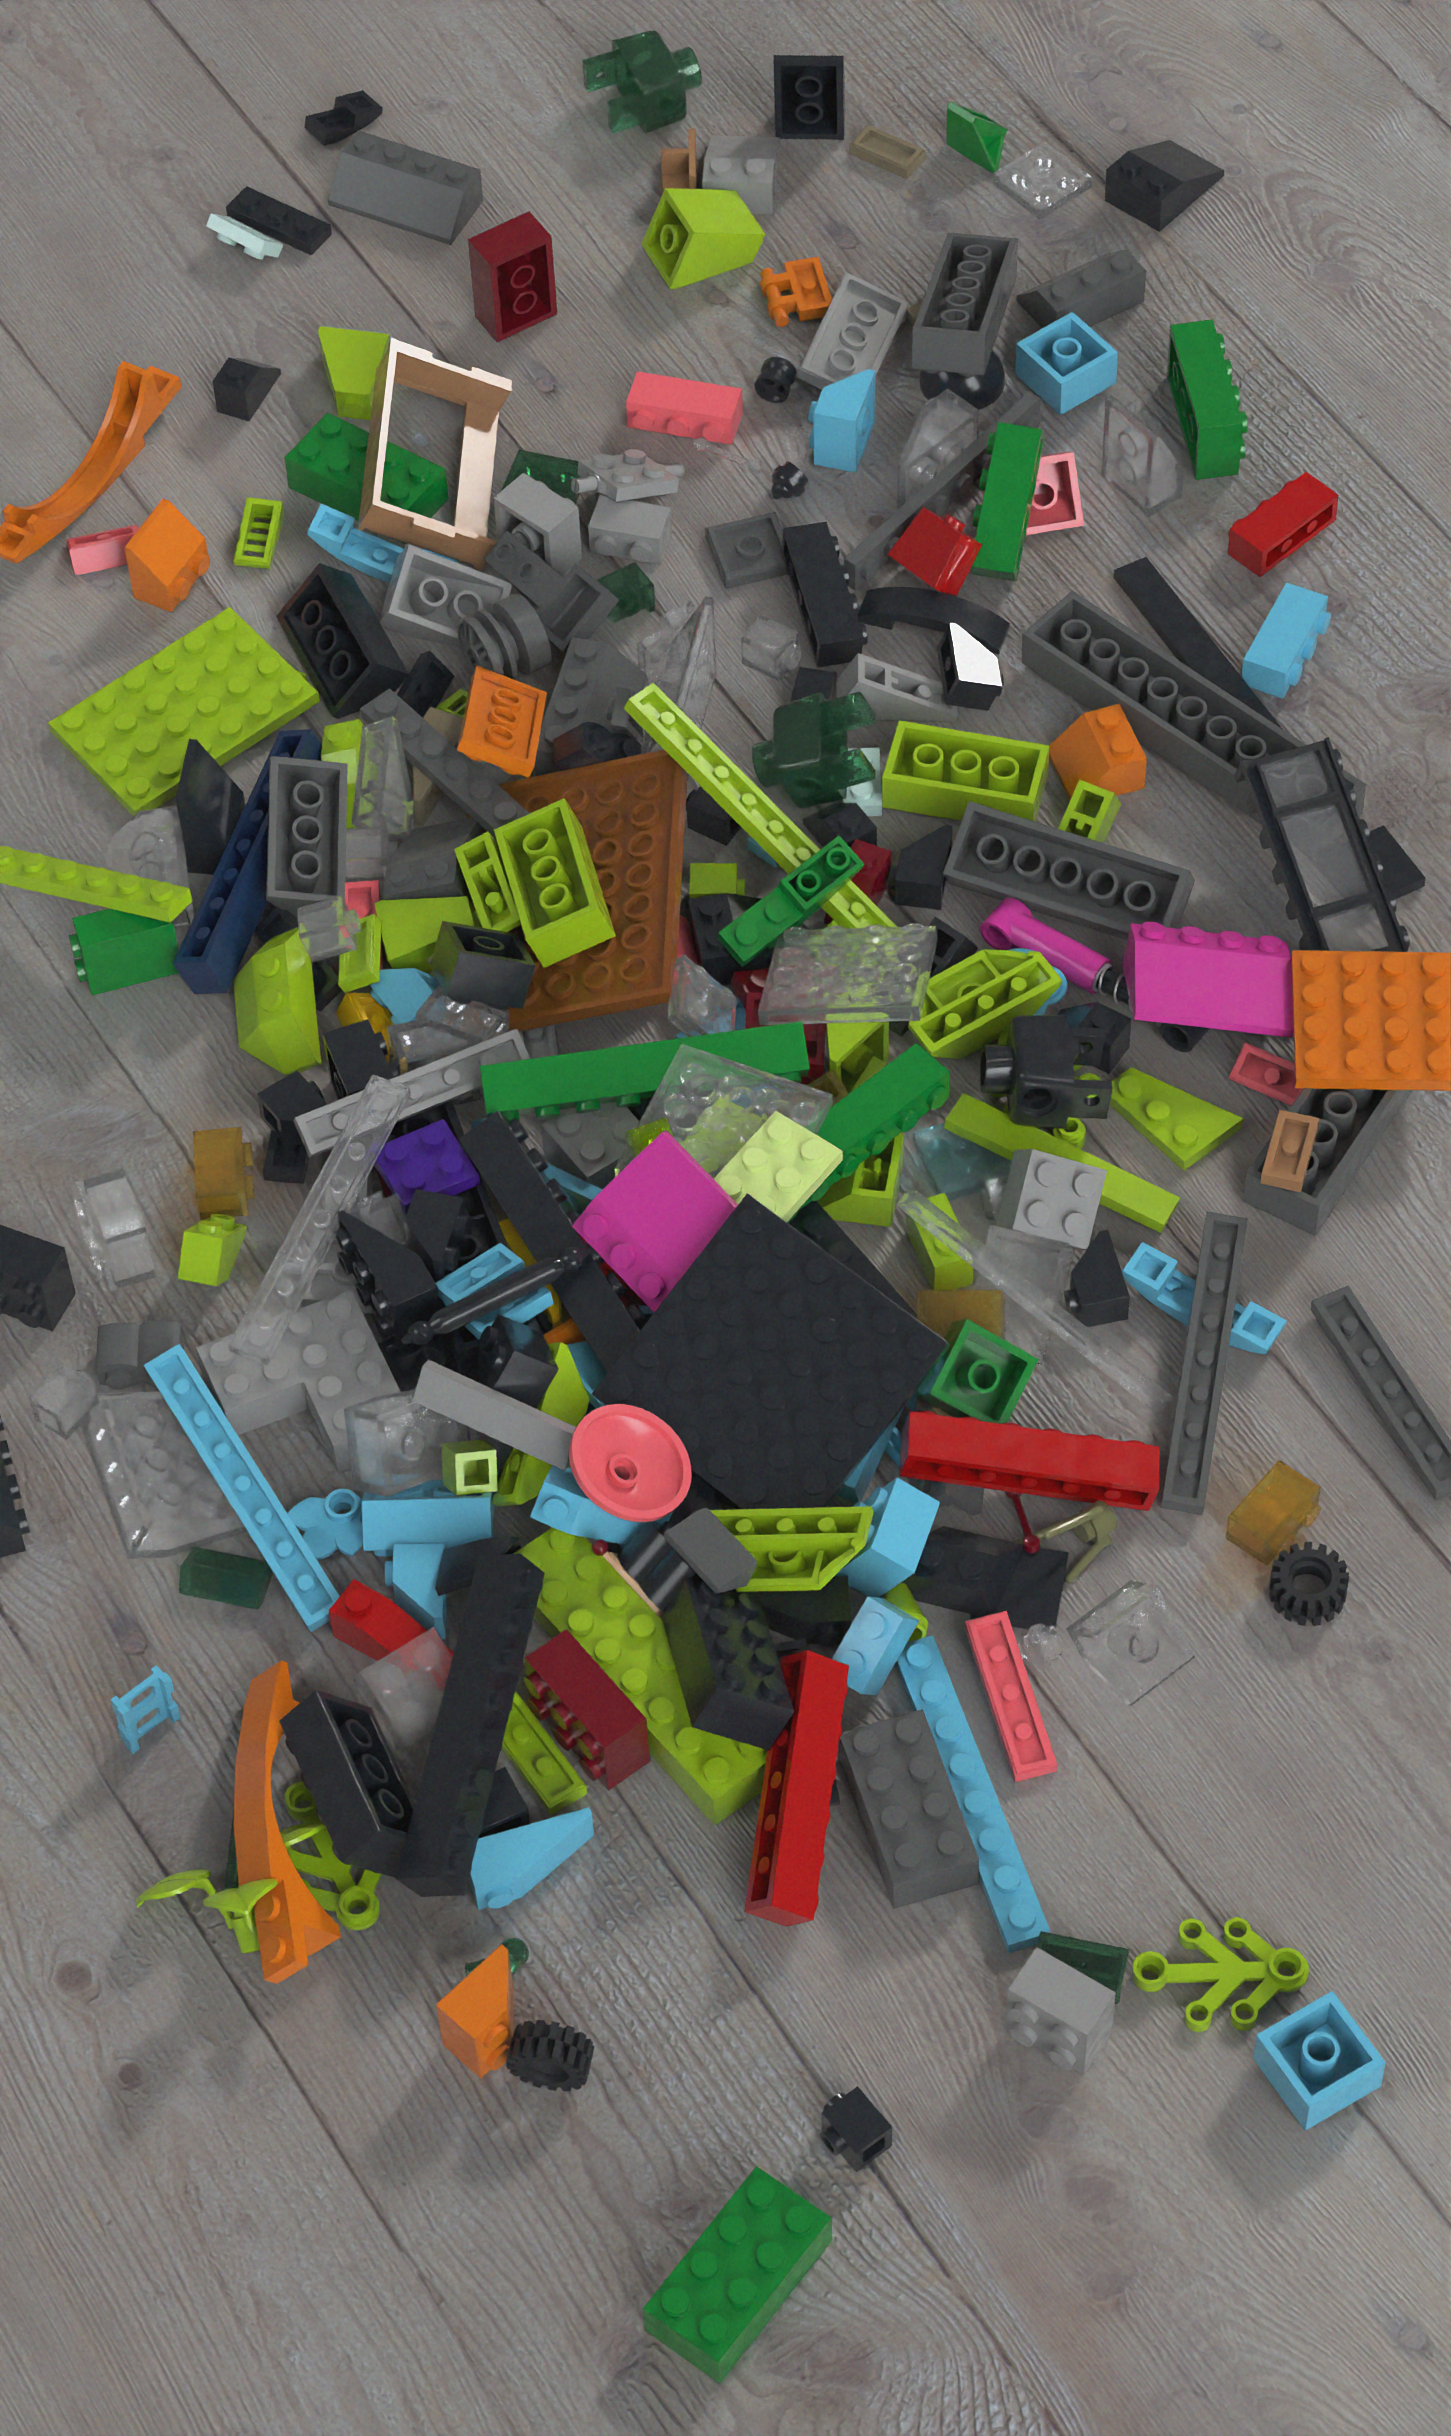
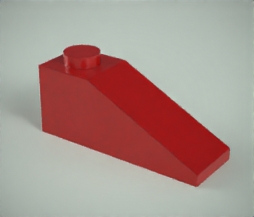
(372, 1622)

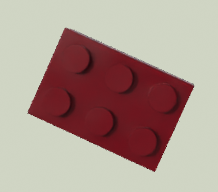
(512, 276)
(586, 1710)

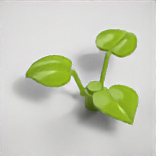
(237, 1900)

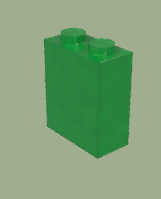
(122, 949)

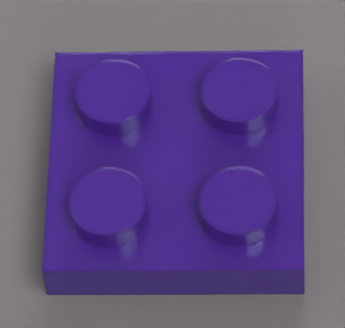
(427, 1162)

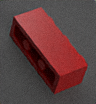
(1282, 524)

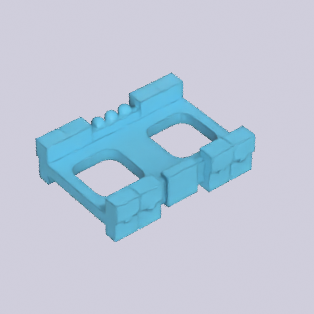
(159, 1698)

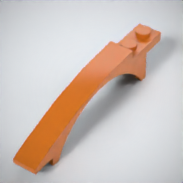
(133, 407)
(288, 1916)

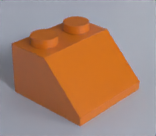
(165, 557)
(1100, 752)
(479, 2015)

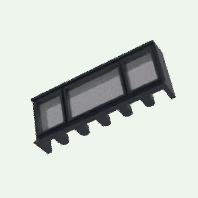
(1322, 851)

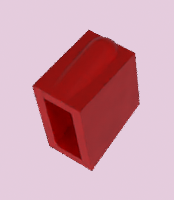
(937, 551)

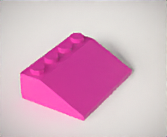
(1209, 979)
(655, 1218)

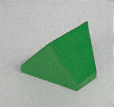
(975, 136)

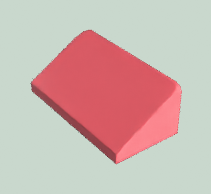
(100, 550)
(1266, 1074)

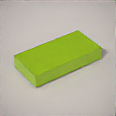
(362, 965)

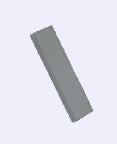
(494, 1414)

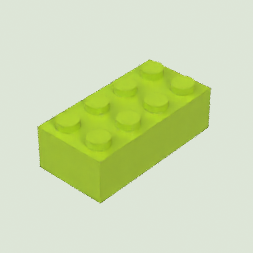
(944, 768)
(554, 883)

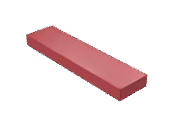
(1010, 1696)

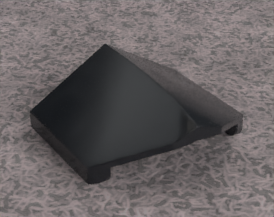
(460, 1562)

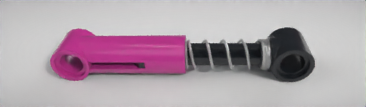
(1014, 927)

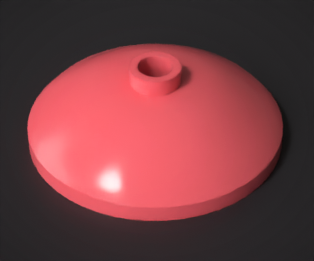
(640, 1451)

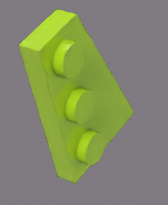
(1171, 1118)

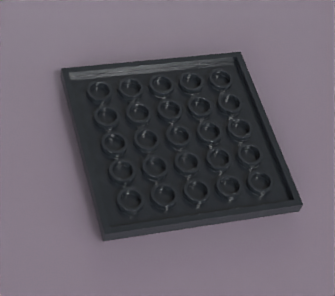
(773, 1364)

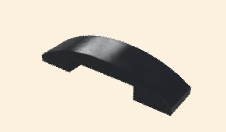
(933, 611)

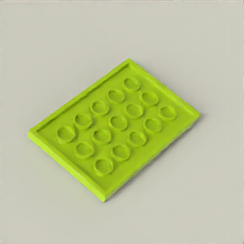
(206, 686)

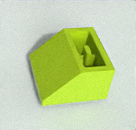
(871, 1191)

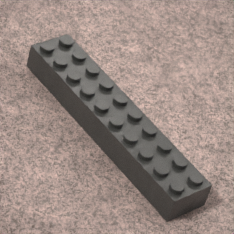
(1161, 697)

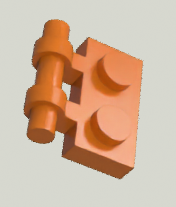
(808, 290)

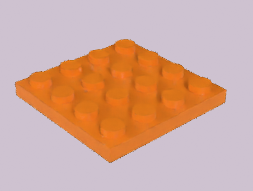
(1372, 1020)

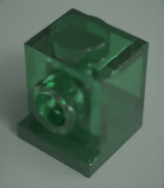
(632, 589)

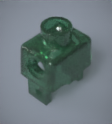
(648, 79)
(811, 749)

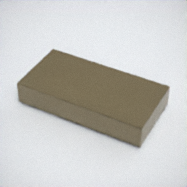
(887, 151)

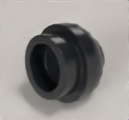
(788, 481)

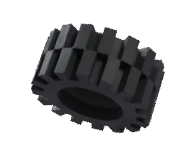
(1304, 1604)
(550, 2055)

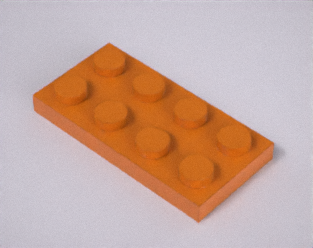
(502, 722)

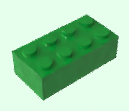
(1206, 399)
(331, 468)
(737, 2274)

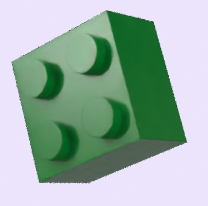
(977, 1375)

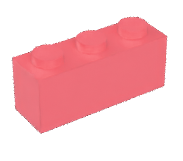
(684, 407)

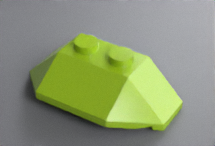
(980, 998)
(278, 1006)
(565, 1400)
(797, 1545)

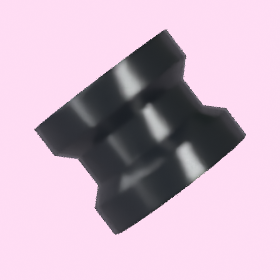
(775, 379)

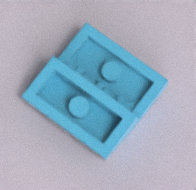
(484, 1271)

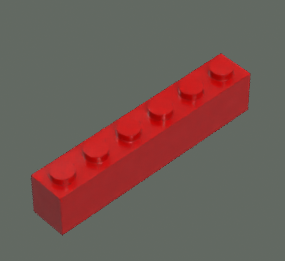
(1029, 1460)
(798, 1793)

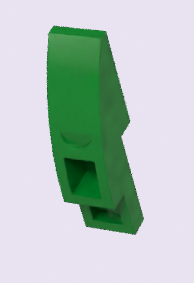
(791, 902)

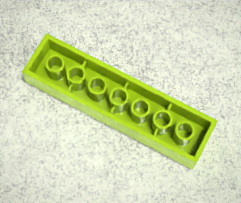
(632, 1648)

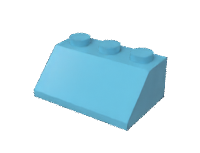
(425, 1516)

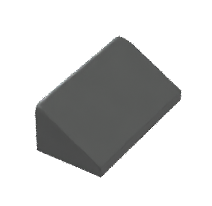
(712, 1551)

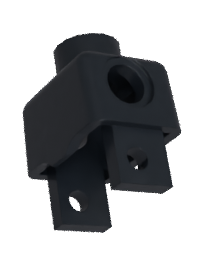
(1039, 1071)

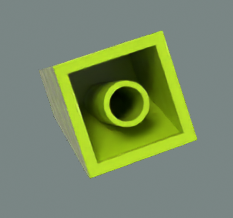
(700, 235)

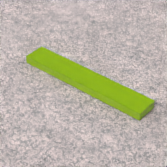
(1121, 1189)

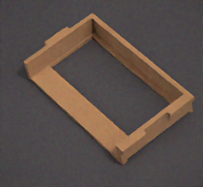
(482, 399)

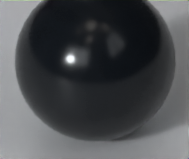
(976, 390)

